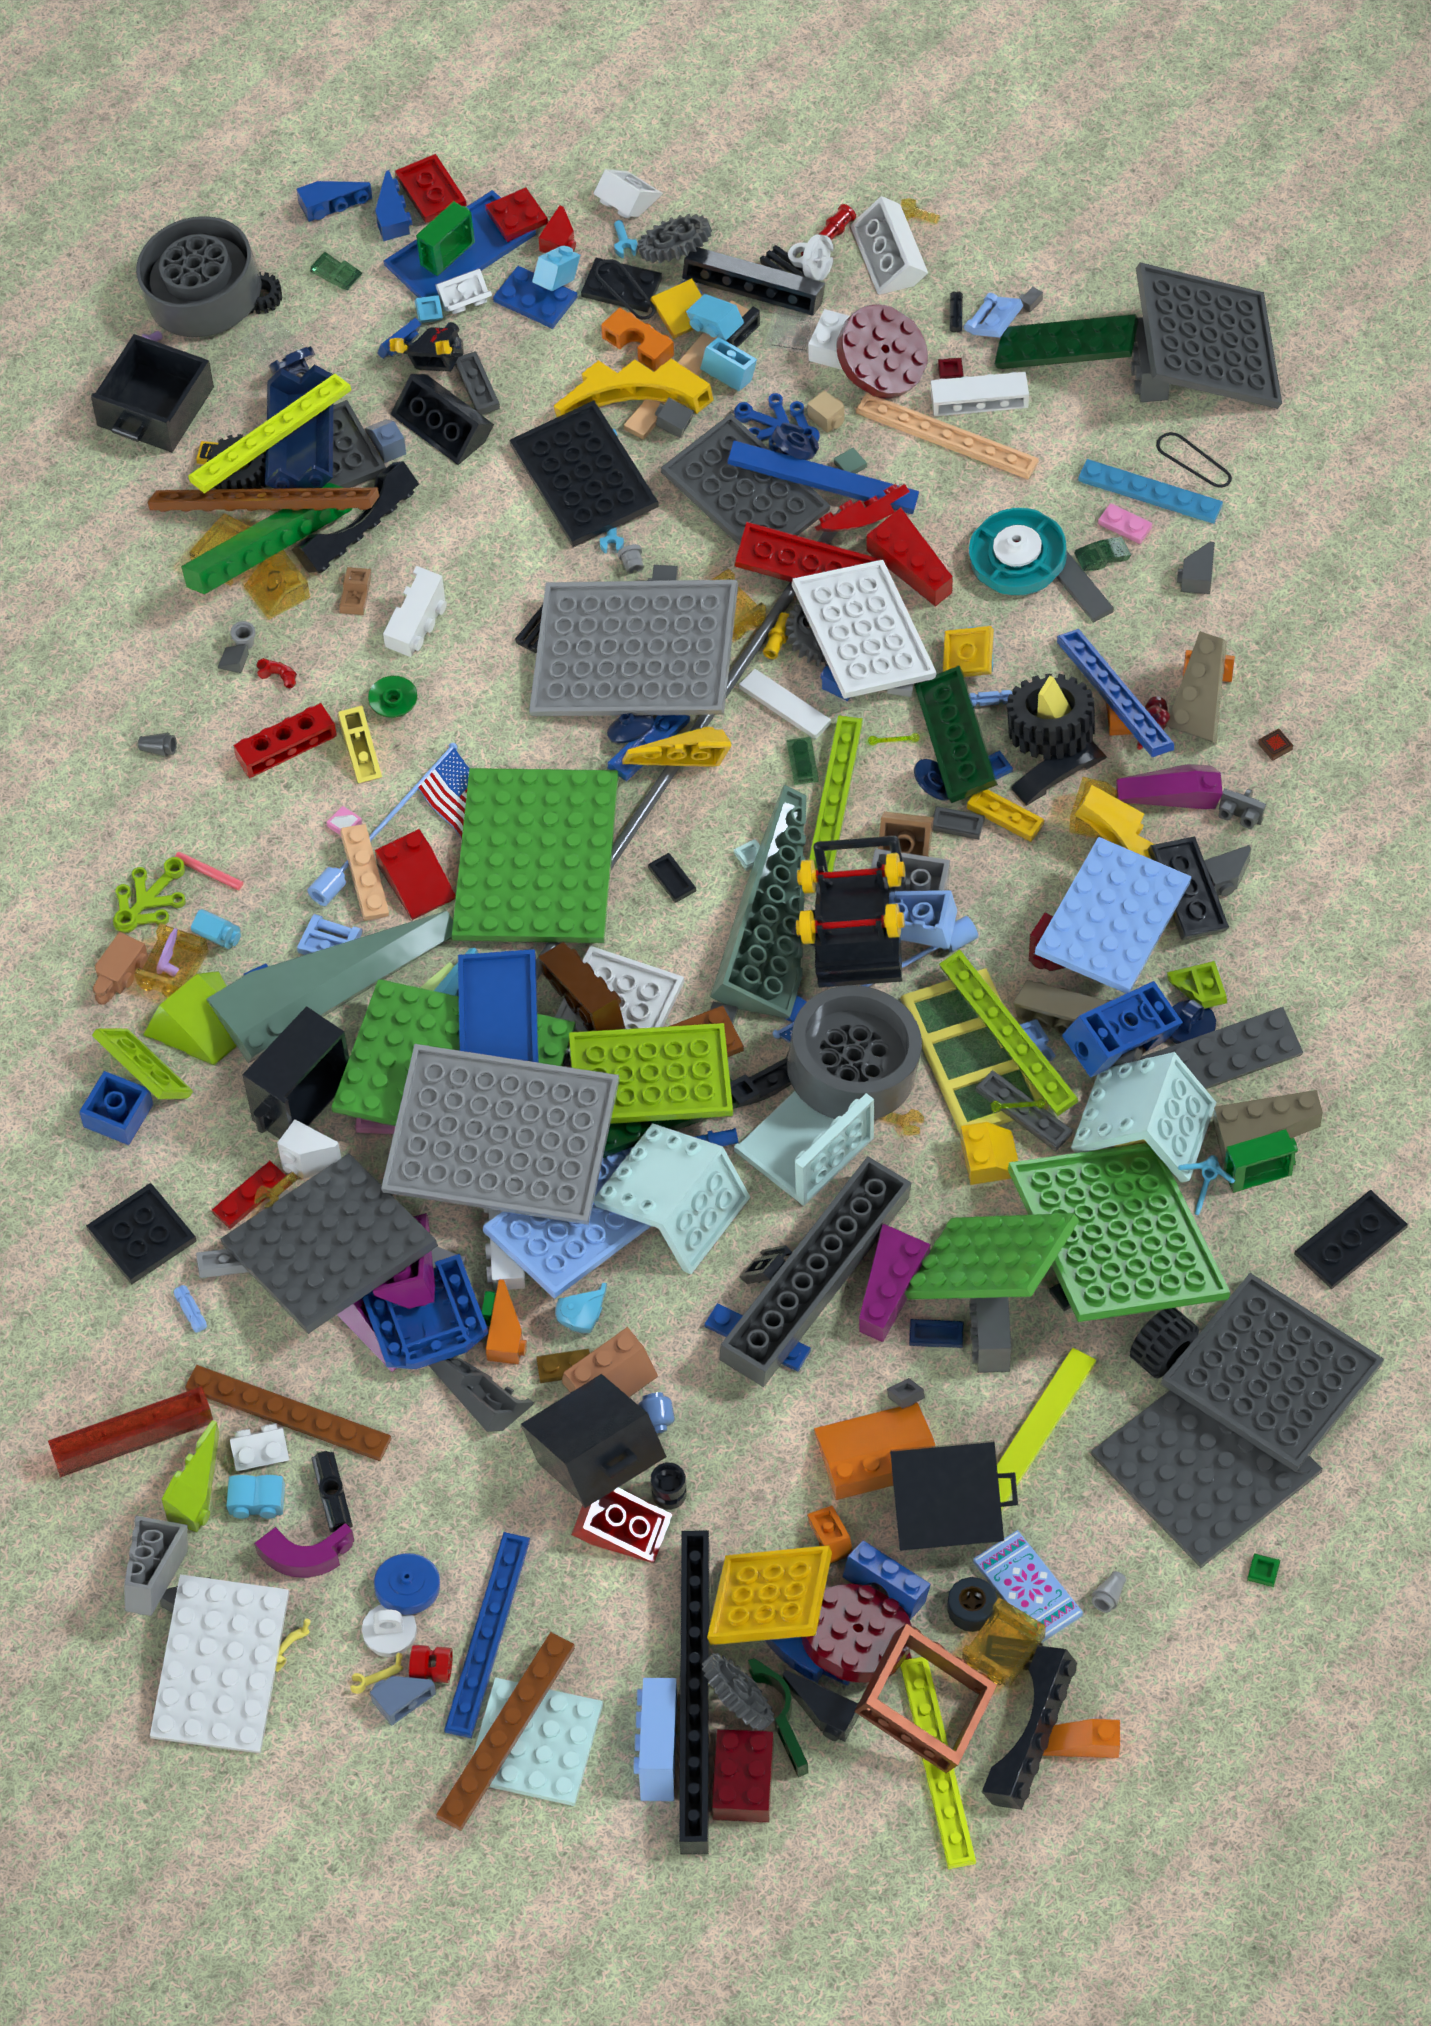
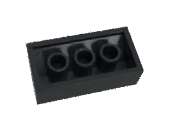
(441, 418)

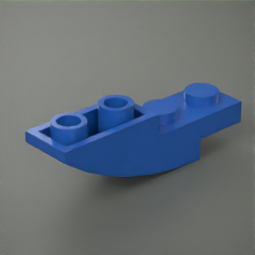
(793, 1654)

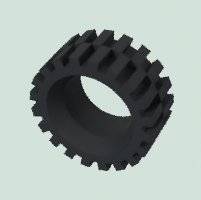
(1050, 735)

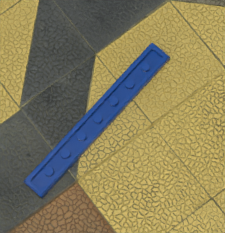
(815, 475)
(1115, 693)
(487, 1635)

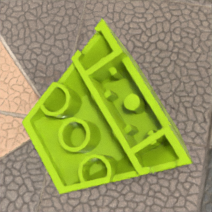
(189, 1021)

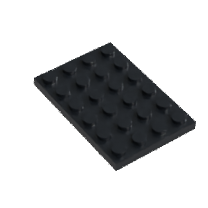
(583, 473)

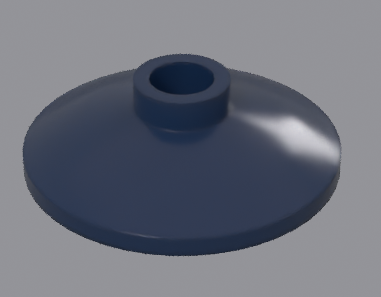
(629, 727)
(930, 778)

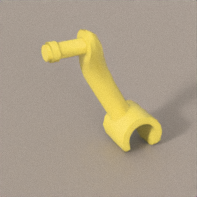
(293, 1636)
(388, 1672)

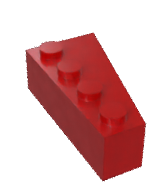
(910, 557)

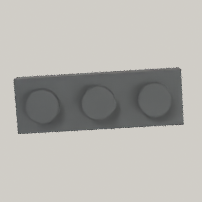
(477, 383)

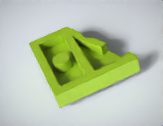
(1200, 984)

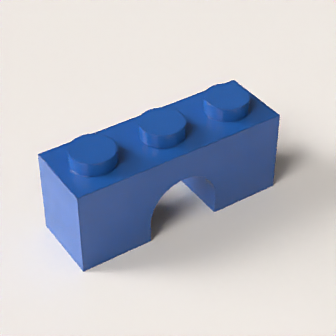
(870, 1565)

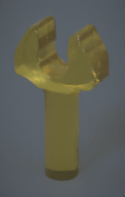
(914, 211)
(903, 1121)
(273, 1193)

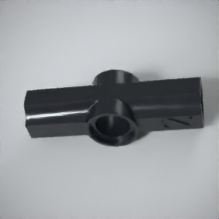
(328, 1479)

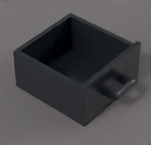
(152, 393)
(296, 1073)
(594, 1440)
(948, 1495)

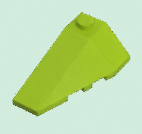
(189, 1491)

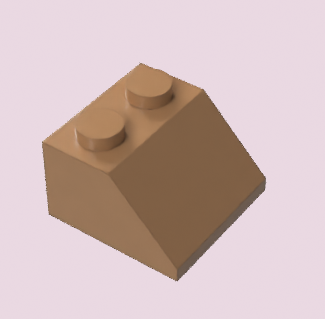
(912, 830)

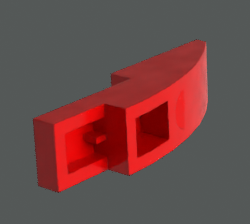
(856, 515)

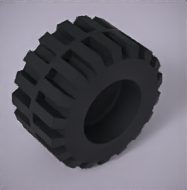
(250, 478)
(1163, 1341)

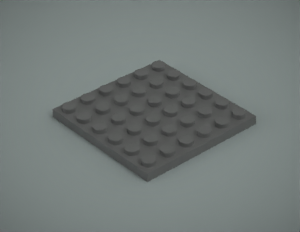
(1208, 335)
(328, 1243)
(1272, 1372)
(1197, 1475)

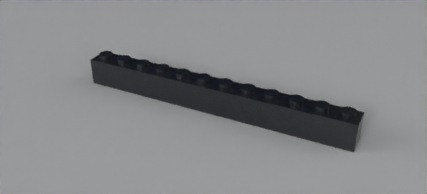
(694, 1693)

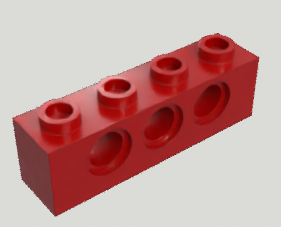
(297, 740)

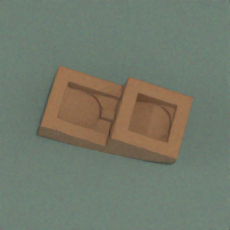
(355, 591)

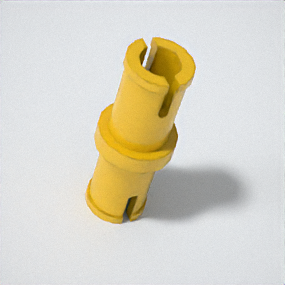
(776, 637)

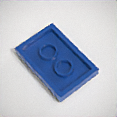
(532, 300)

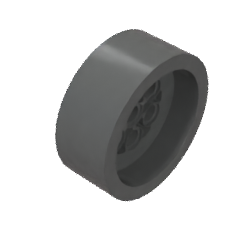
(198, 276)
(842, 1018)

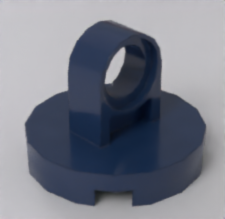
(294, 362)
(793, 442)
(1195, 1021)

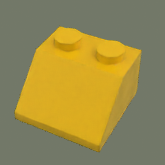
(987, 1152)

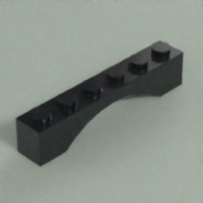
(393, 485)
(1013, 1775)

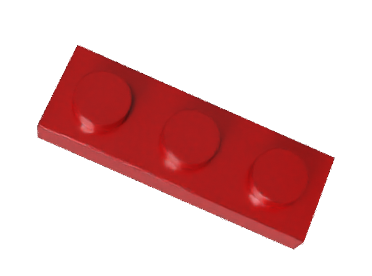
(242, 1199)

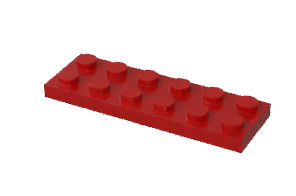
(791, 556)

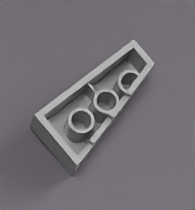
(153, 1561)

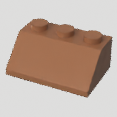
(619, 1360)

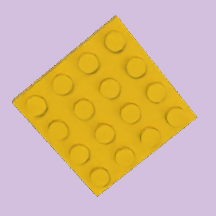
(770, 1595)

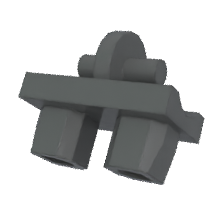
(1242, 806)

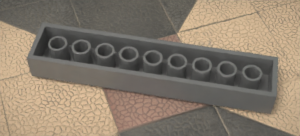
(814, 1271)

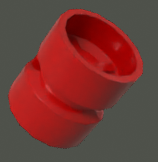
(421, 1659)

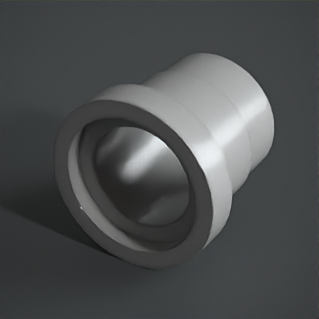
(631, 558)
(243, 629)

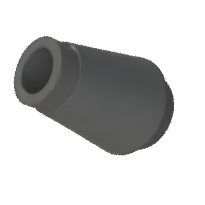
(159, 744)

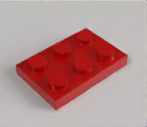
(429, 187)

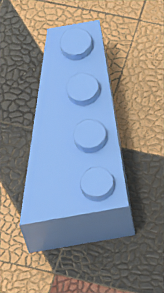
(656, 1738)

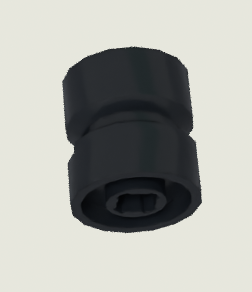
(668, 1485)

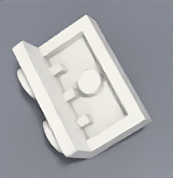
(463, 291)
(259, 1448)

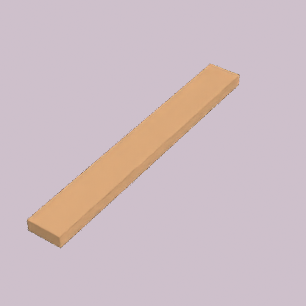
(644, 417)
(947, 436)

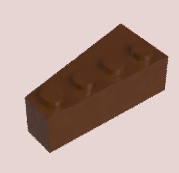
(582, 989)

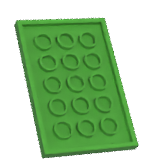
(991, 1256)

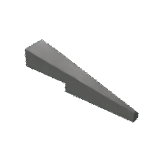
(480, 1395)

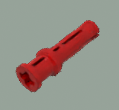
(836, 224)

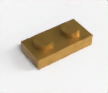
(552, 1366)

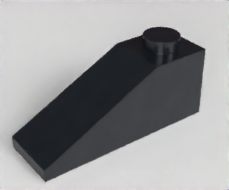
(827, 1709)

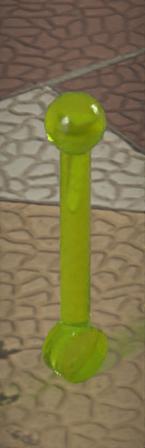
(873, 740)
(996, 1106)

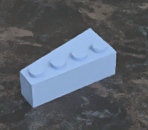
(927, 916)

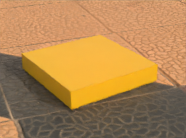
(673, 304)
(970, 649)

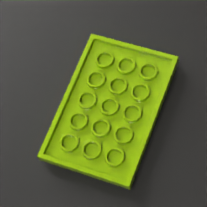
(660, 1070)

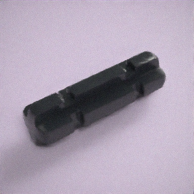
(956, 311)

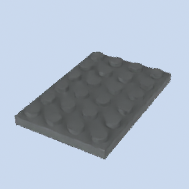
(739, 495)

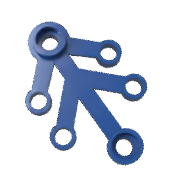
(750, 414)

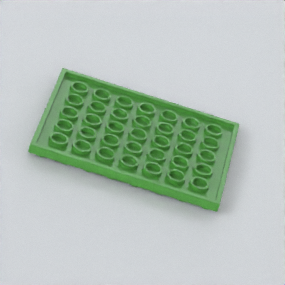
(536, 855)
(385, 1043)
(1133, 1233)

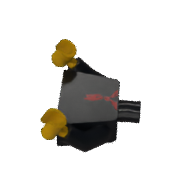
(434, 350)

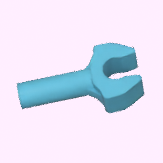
(624, 242)
(611, 538)

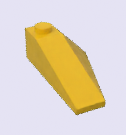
(694, 748)

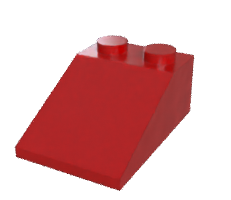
(414, 874)
(623, 1525)

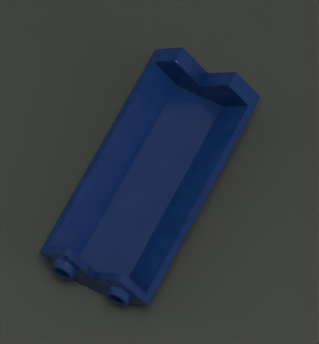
(306, 454)

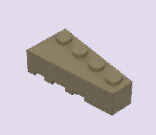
(1200, 691)
(1052, 1005)
(1259, 1117)

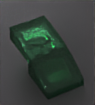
(335, 272)
(1098, 554)

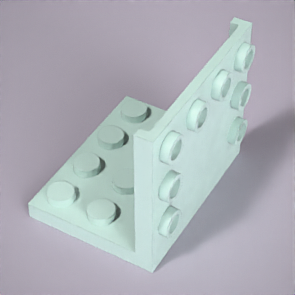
(1151, 1102)
(805, 1148)
(678, 1187)

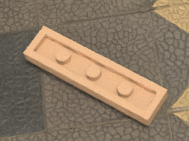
(364, 872)

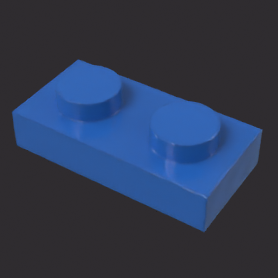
(408, 333)

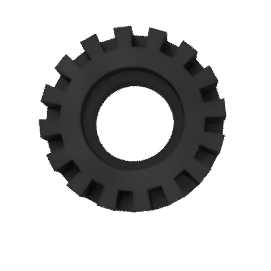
(273, 298)

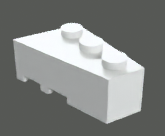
(418, 613)

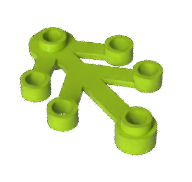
(148, 899)

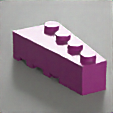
(894, 1265)

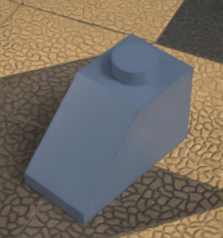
(387, 439)
(400, 1696)

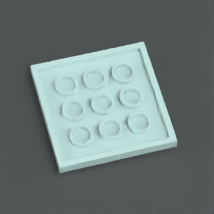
(551, 1750)

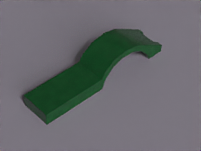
(762, 1674)

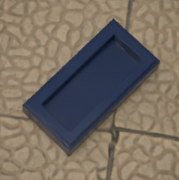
(936, 1333)

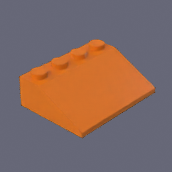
(860, 1447)

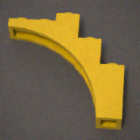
(638, 383)
(1113, 820)

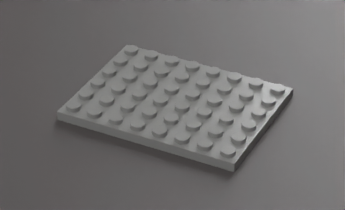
(634, 648)
(501, 1134)

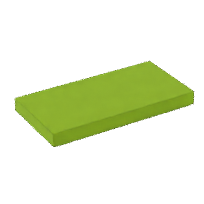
(142, 1063)

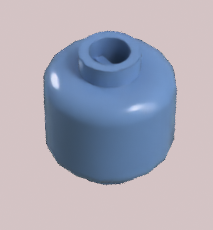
(659, 1410)

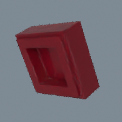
(950, 368)

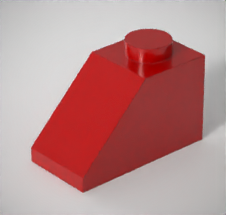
(557, 232)

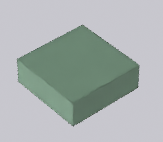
(850, 461)

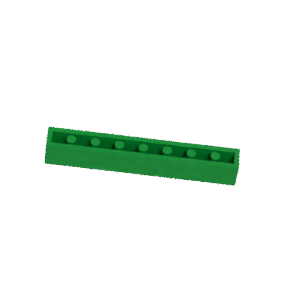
(255, 545)

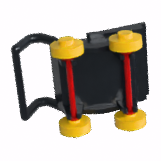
(854, 916)

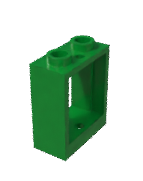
(445, 238)
(1260, 1160)

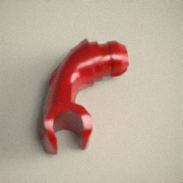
(270, 667)

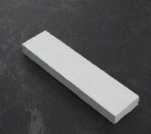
(785, 704)

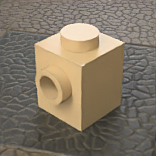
(826, 411)

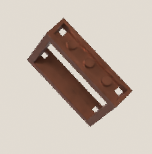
(902, 1728)

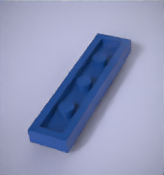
(664, 727)
(723, 1320)

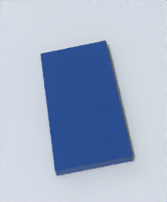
(486, 250)
(499, 1004)

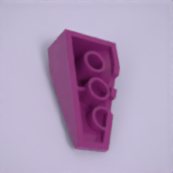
(1176, 786)
(415, 1283)

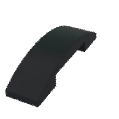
(1052, 771)
(761, 1085)

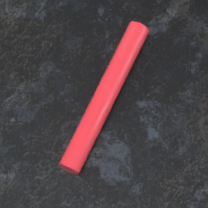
(210, 871)

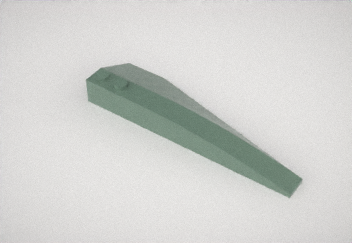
(762, 955)
(270, 998)

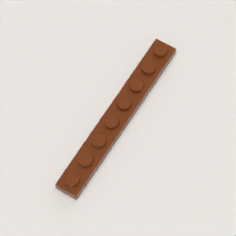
(290, 1413)
(505, 1731)

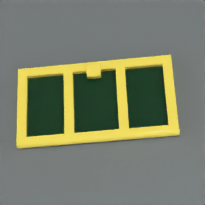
(963, 1052)

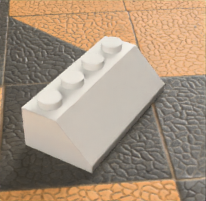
(888, 247)

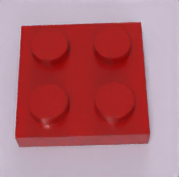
(516, 214)

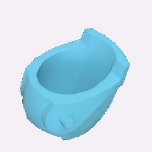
(581, 1310)

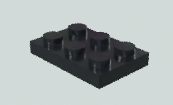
(621, 284)

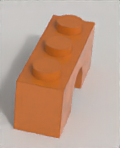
(624, 328)

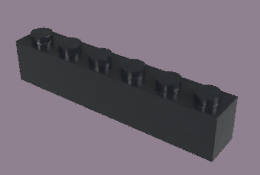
(753, 281)

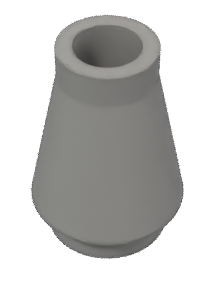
(1108, 1593)

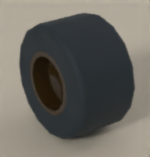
(971, 1593)

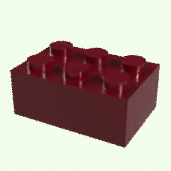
(743, 1775)

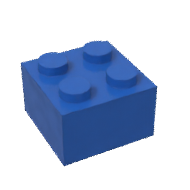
(116, 1108)

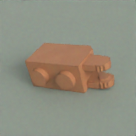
(117, 966)

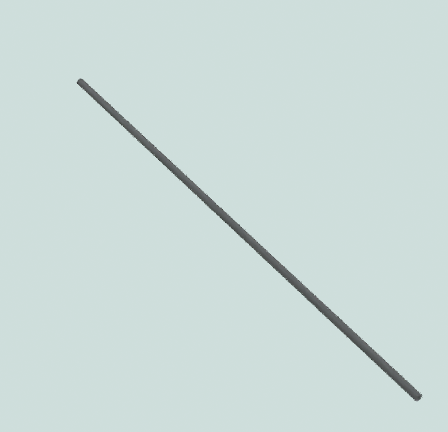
(703, 721)

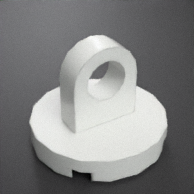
(816, 257)
(388, 1631)

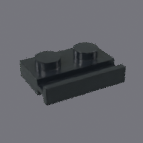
(766, 1266)

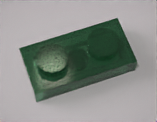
(802, 761)

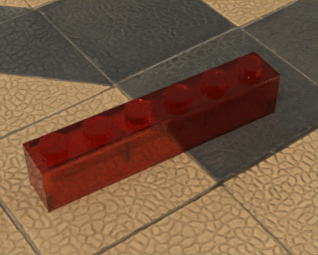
(130, 1431)

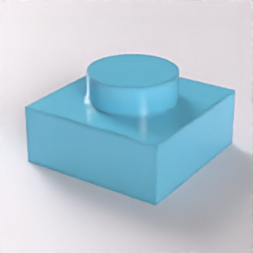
(428, 309)

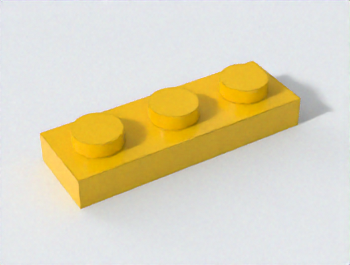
(1006, 814)

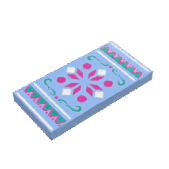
(1027, 1583)

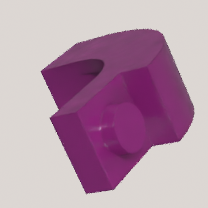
(304, 1560)

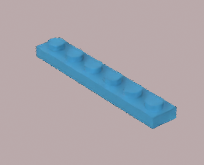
(1150, 491)

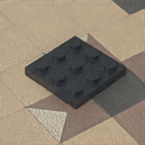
(141, 1233)

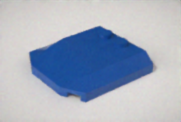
(432, 1331)

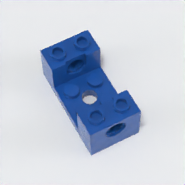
(1103, 1035)

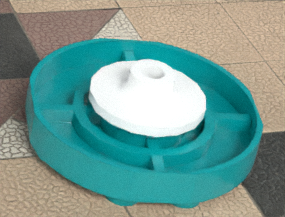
(1018, 551)

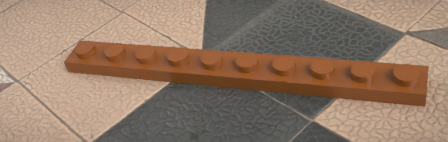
(264, 499)

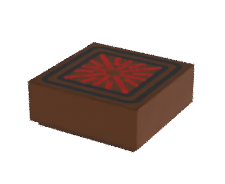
(1275, 744)

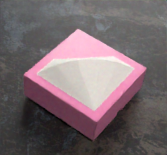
(343, 818)

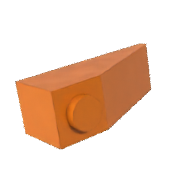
(505, 1334)
(1085, 1739)

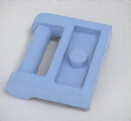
(999, 318)
(316, 940)

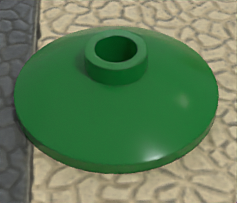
(392, 688)

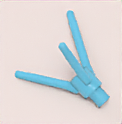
(1210, 1170)

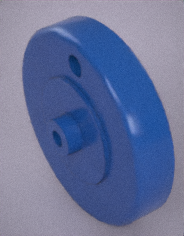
(407, 1583)

